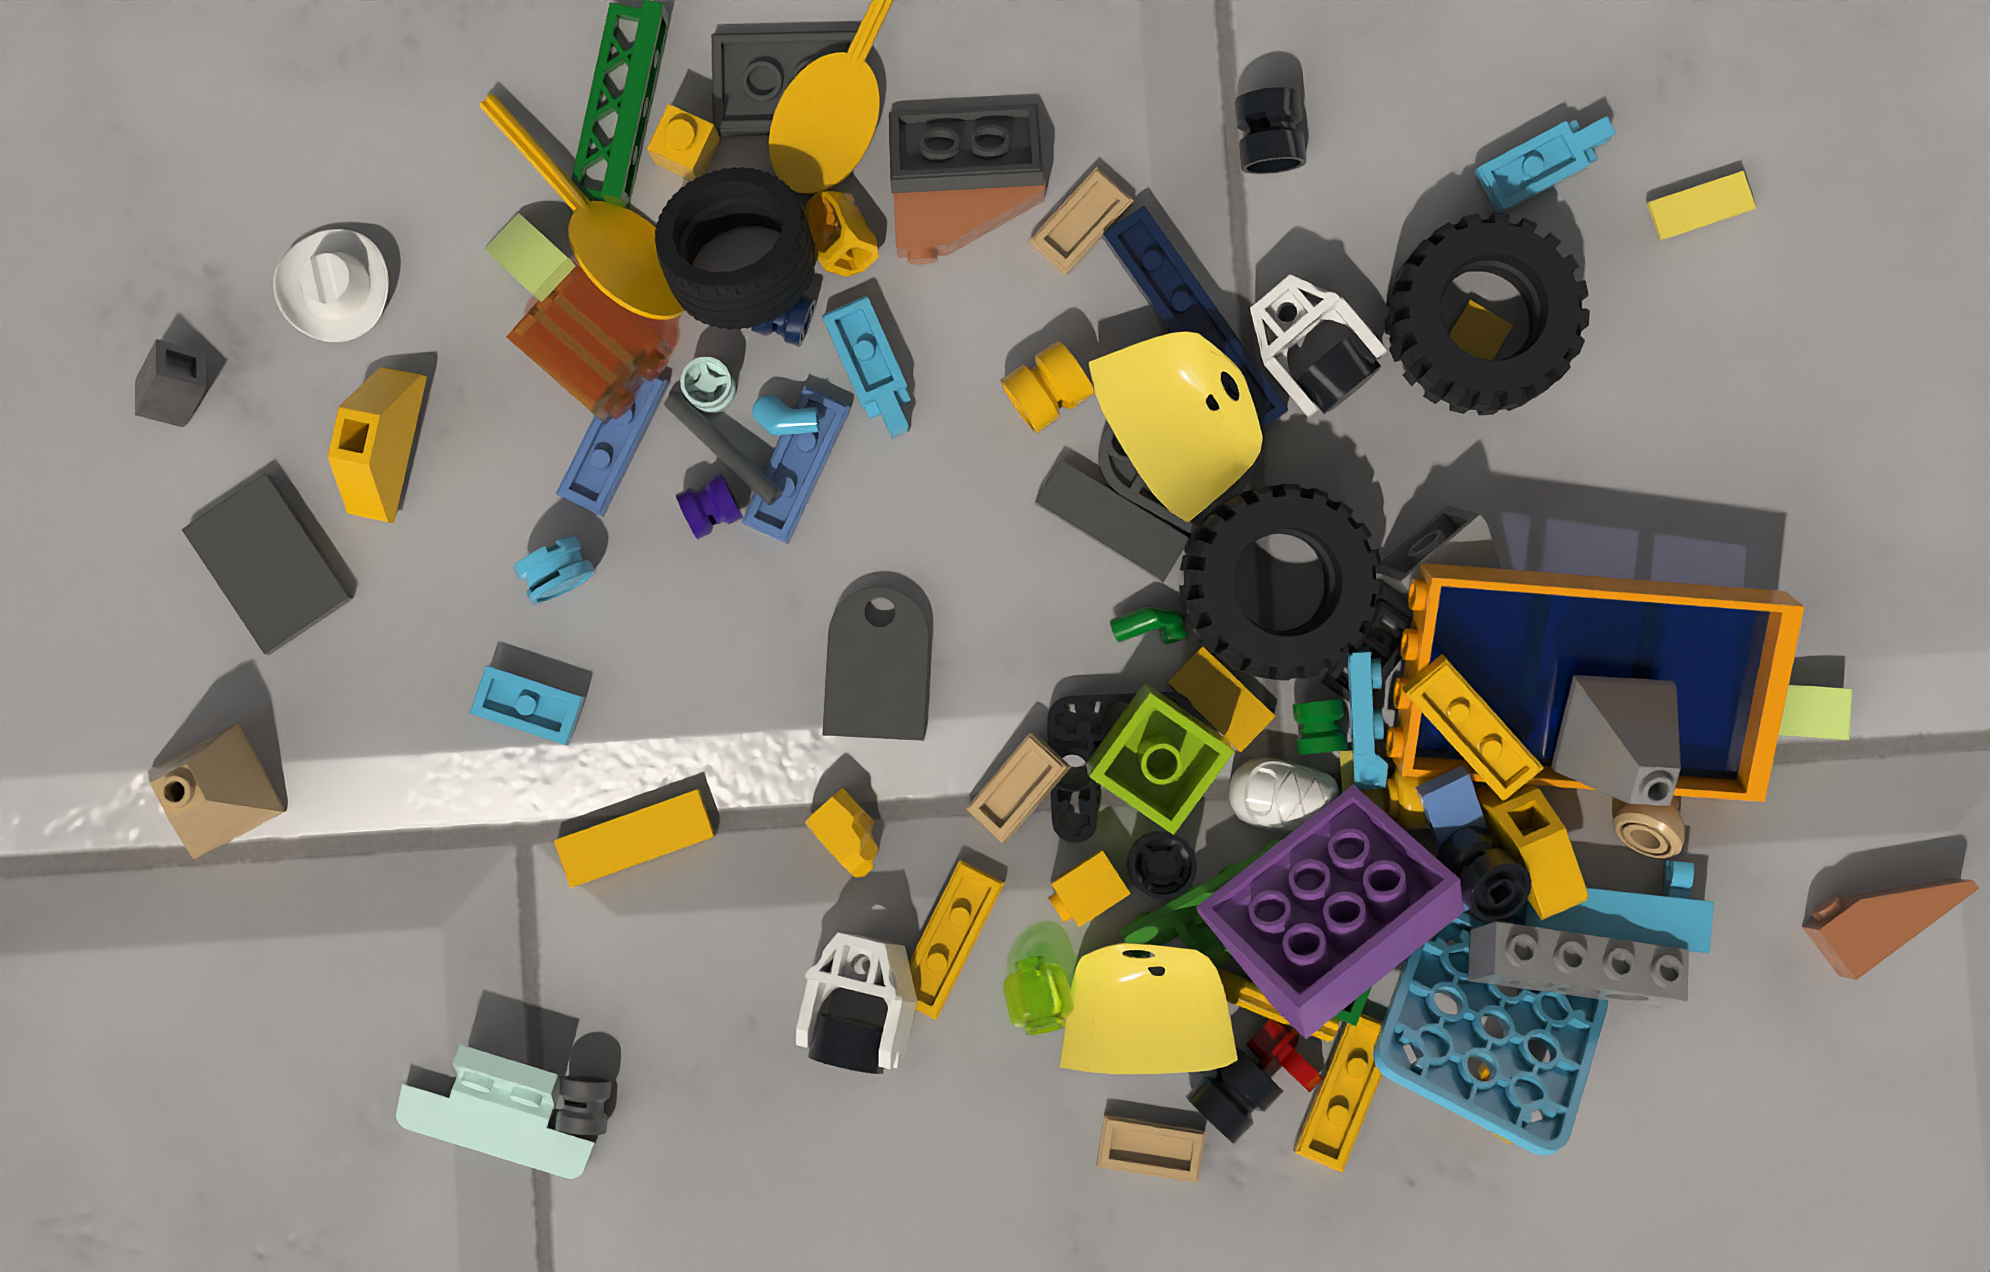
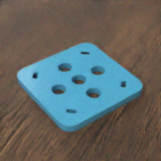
(1445, 1042)

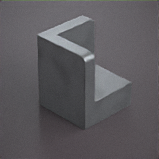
(170, 383)

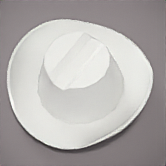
(332, 285)

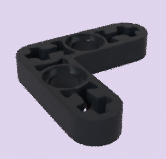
(1082, 744)

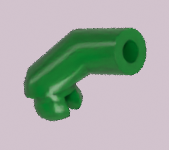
(1150, 619)

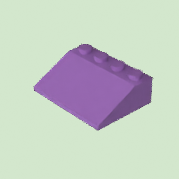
(1332, 909)

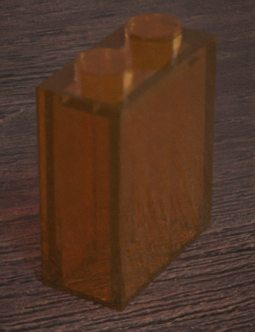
(591, 345)

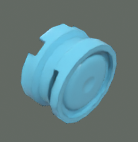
(554, 570)

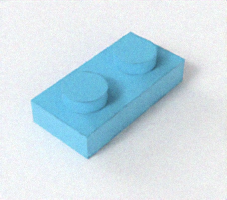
(527, 705)

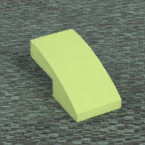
(530, 257)
(1817, 712)

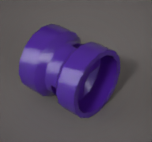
(709, 506)

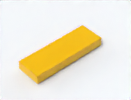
(1472, 727)
(634, 838)
(951, 935)
(1342, 1097)

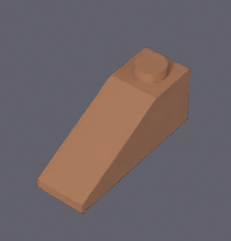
(947, 220)
(1870, 926)

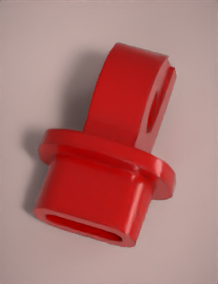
(1276, 1047)

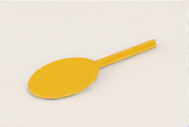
(828, 114)
(607, 239)

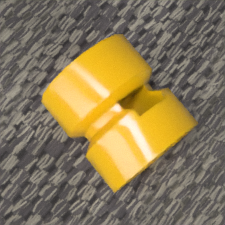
(1047, 386)

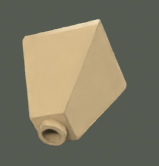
(215, 791)

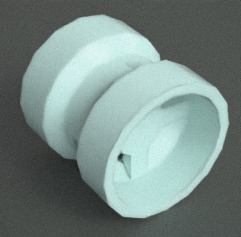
(703, 377)

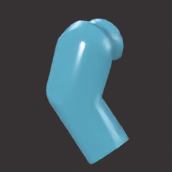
(780, 419)

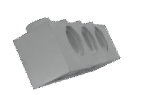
(1578, 964)

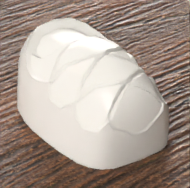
(1279, 793)

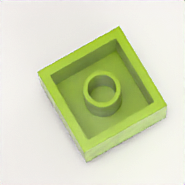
(1159, 758)

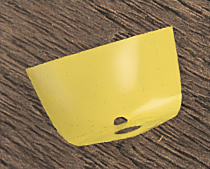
(1162, 421)
(1147, 1022)

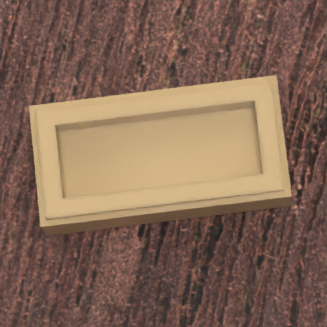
(1081, 221)
(1018, 787)
(1150, 1148)

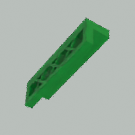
(631, 107)

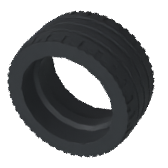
(717, 205)

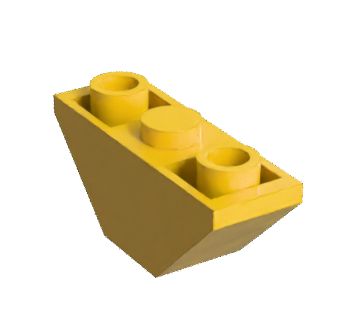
(375, 442)
(1539, 843)

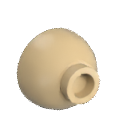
(1651, 829)

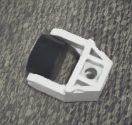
(1339, 370)
(869, 968)

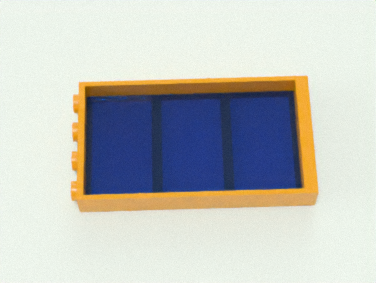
(1531, 631)

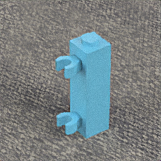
(1637, 917)

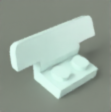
(498, 1111)

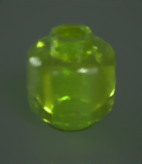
(1037, 996)

